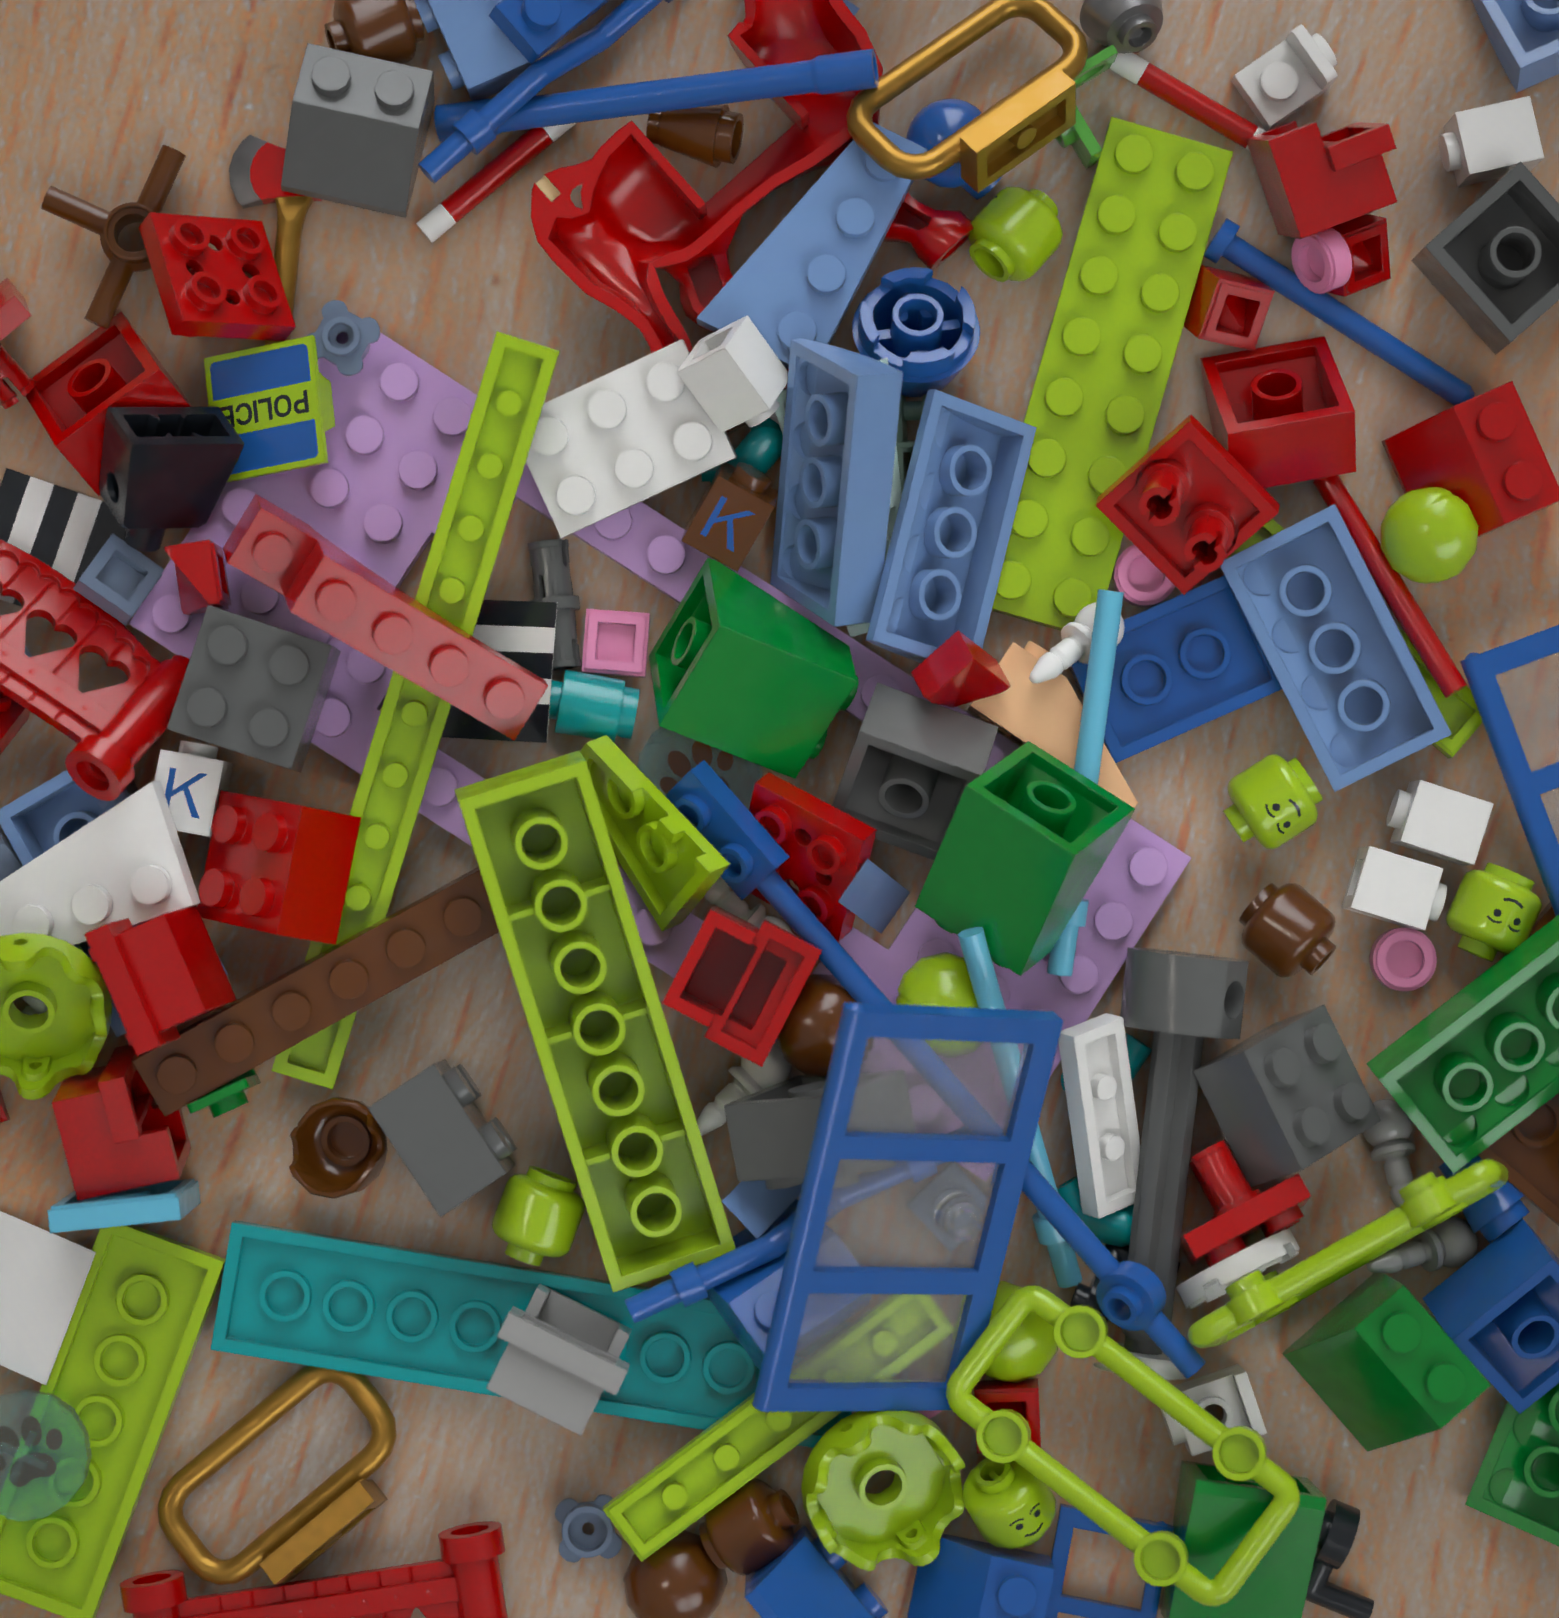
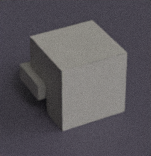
(559, 1358)

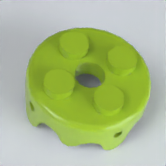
(67, 1037)
(904, 1517)

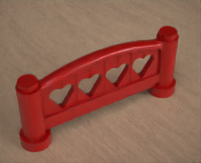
(109, 723)
(456, 1586)

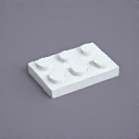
(622, 441)

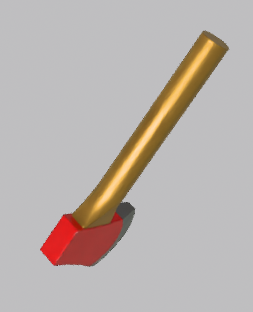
(256, 181)

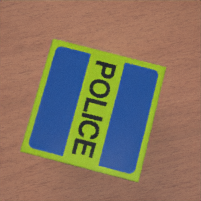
(274, 405)

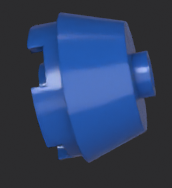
(919, 327)

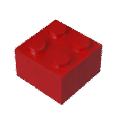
(278, 867)

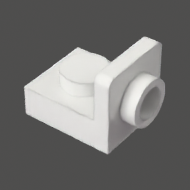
(1287, 77)

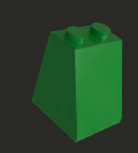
(749, 673)
(1022, 855)
(1385, 1365)
(1213, 1520)

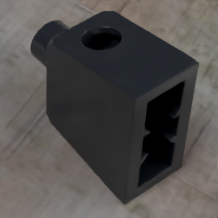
(165, 468)

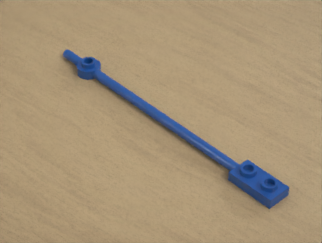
(1127, 1290)

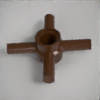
(109, 226)

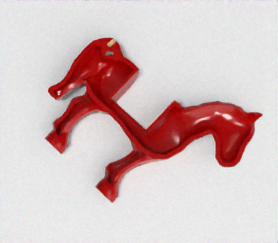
(648, 217)

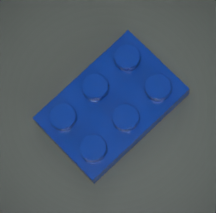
(1181, 669)

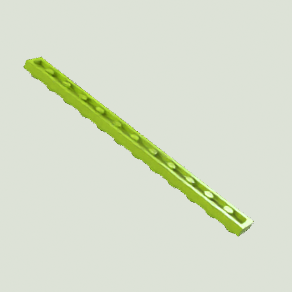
(412, 717)

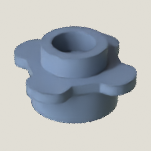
(361, 334)
(576, 1542)

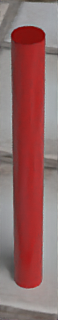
(1394, 589)

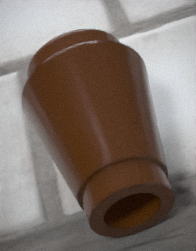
(699, 133)

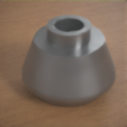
(1122, 23)

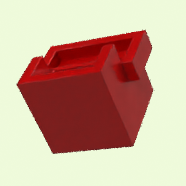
(1324, 178)
(160, 974)
(742, 982)
(115, 1131)

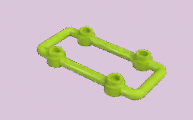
(1425, 1205)
(1236, 1452)

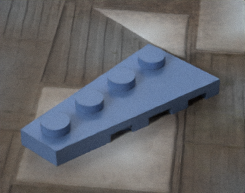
(816, 255)

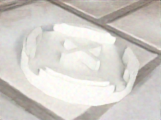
(1215, 1279)

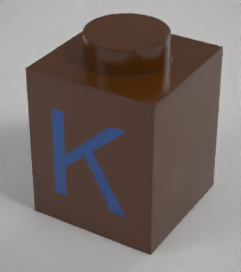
(731, 514)

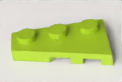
(650, 837)

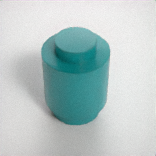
(593, 706)

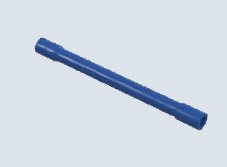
(819, 75)

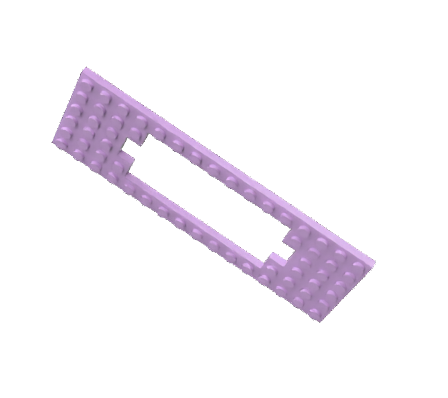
(382, 504)

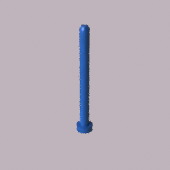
(1336, 314)

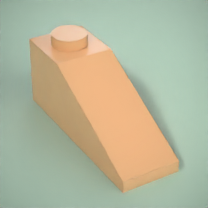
(1044, 715)

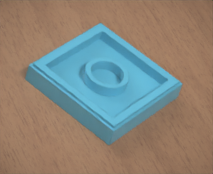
(130, 1207)

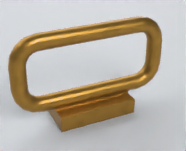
(1005, 131)
(312, 1523)

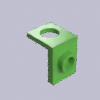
(1080, 134)

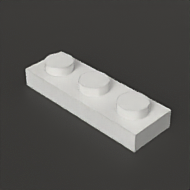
(1101, 1113)

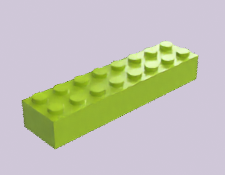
(595, 1019)

